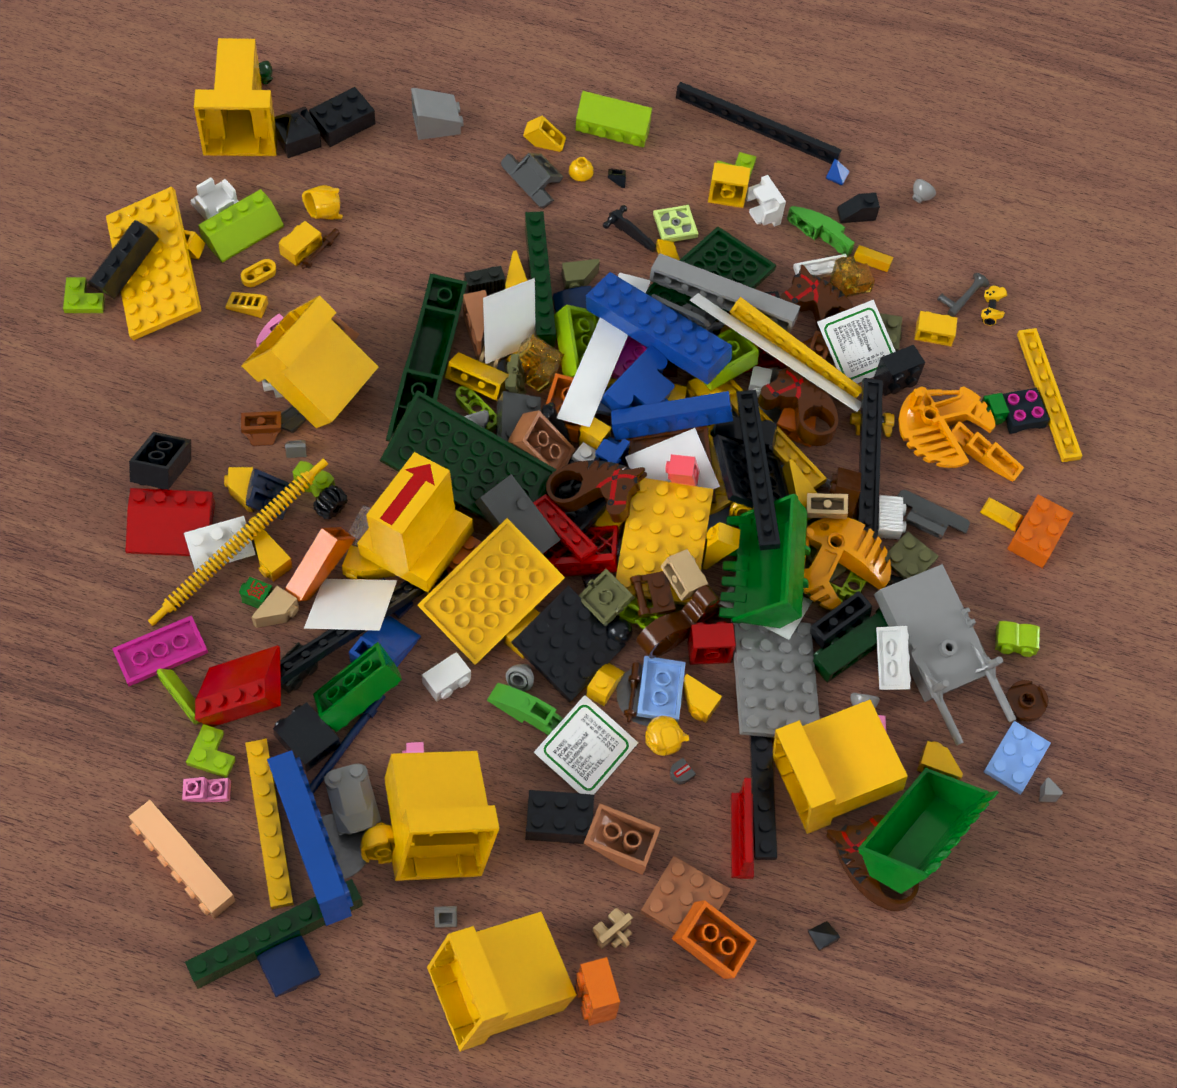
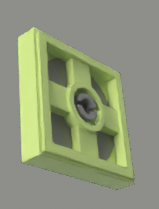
(675, 223)

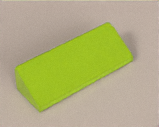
(178, 692)

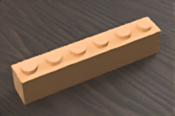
(182, 859)

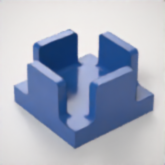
(613, 450)

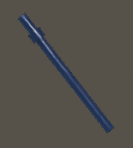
(367, 714)

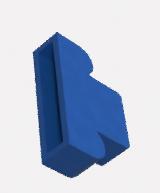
(640, 383)

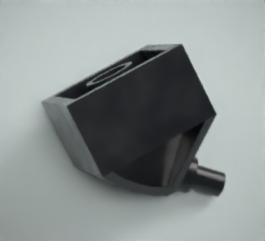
(297, 132)

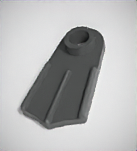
(292, 419)

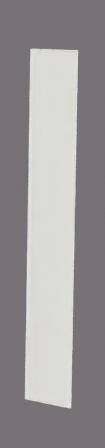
(777, 352)
(596, 367)

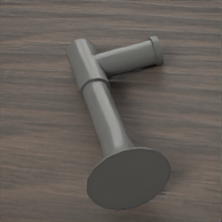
(979, 281)

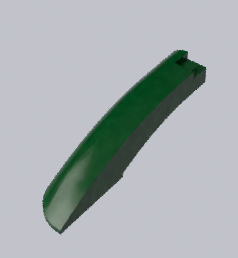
(430, 344)

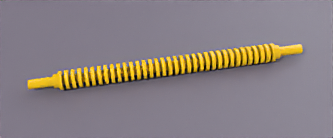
(307, 478)

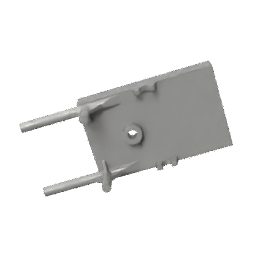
(938, 621)

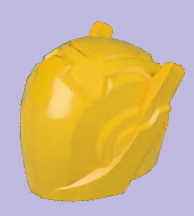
(322, 202)
(664, 735)

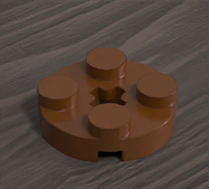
(1031, 691)

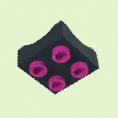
(1025, 410)

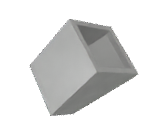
(435, 114)

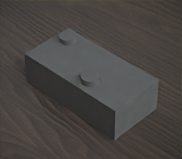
(510, 409)
(512, 502)

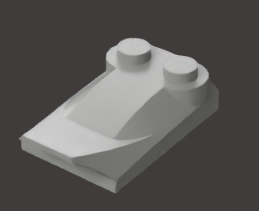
(352, 799)

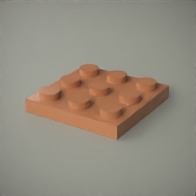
(678, 891)

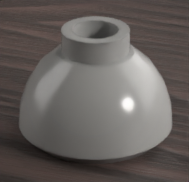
(923, 191)
(480, 418)
(520, 677)
(857, 698)

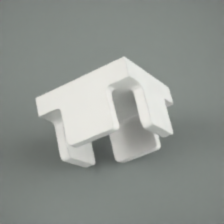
(213, 198)
(770, 201)

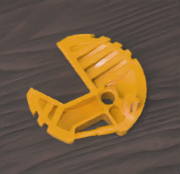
(933, 435)
(854, 550)

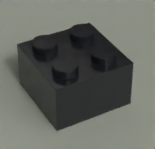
(900, 370)

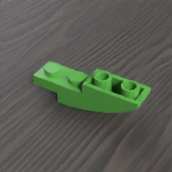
(818, 225)
(525, 707)

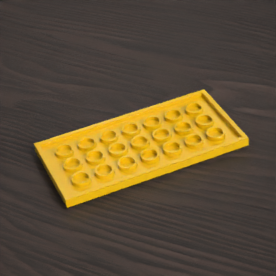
(164, 282)

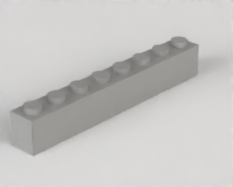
(720, 290)

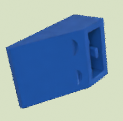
(393, 637)

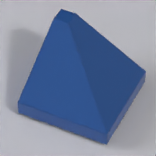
(837, 173)

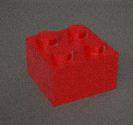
(711, 643)

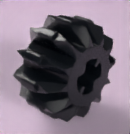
(330, 502)

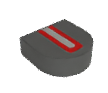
(681, 772)

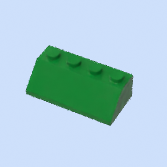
(356, 687)

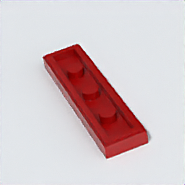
(565, 528)

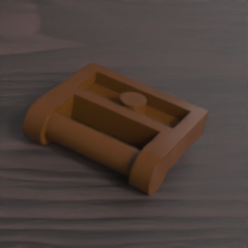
(659, 592)

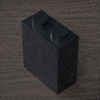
(306, 736)

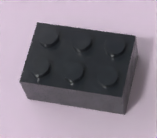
(343, 116)
(160, 460)
(559, 816)

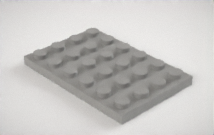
(774, 679)

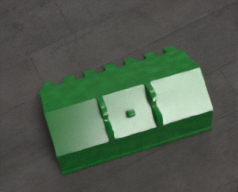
(768, 581)
(922, 829)

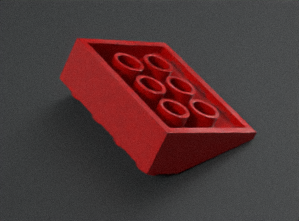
(162, 517)
(240, 688)

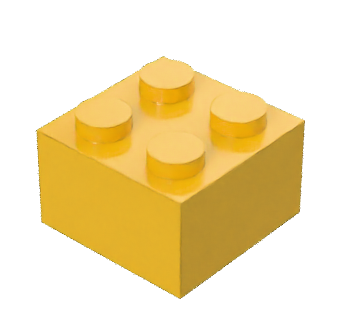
(729, 185)

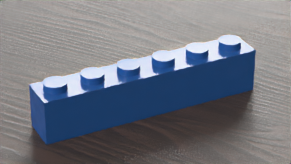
(671, 415)

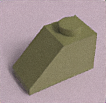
(579, 273)

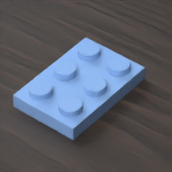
(661, 688)
(1017, 757)

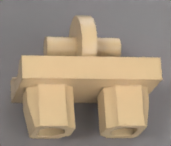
(620, 923)

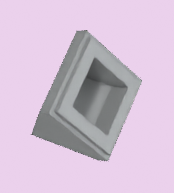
(296, 449)
(1049, 791)
(445, 916)

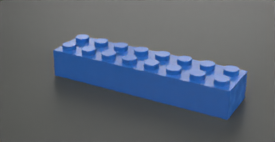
(660, 326)
(311, 837)

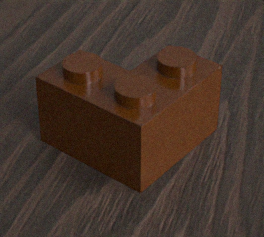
(849, 483)

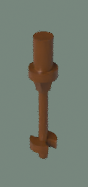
(327, 241)
(634, 679)

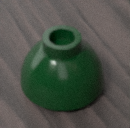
(265, 72)

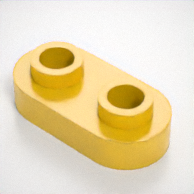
(257, 273)

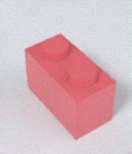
(683, 470)

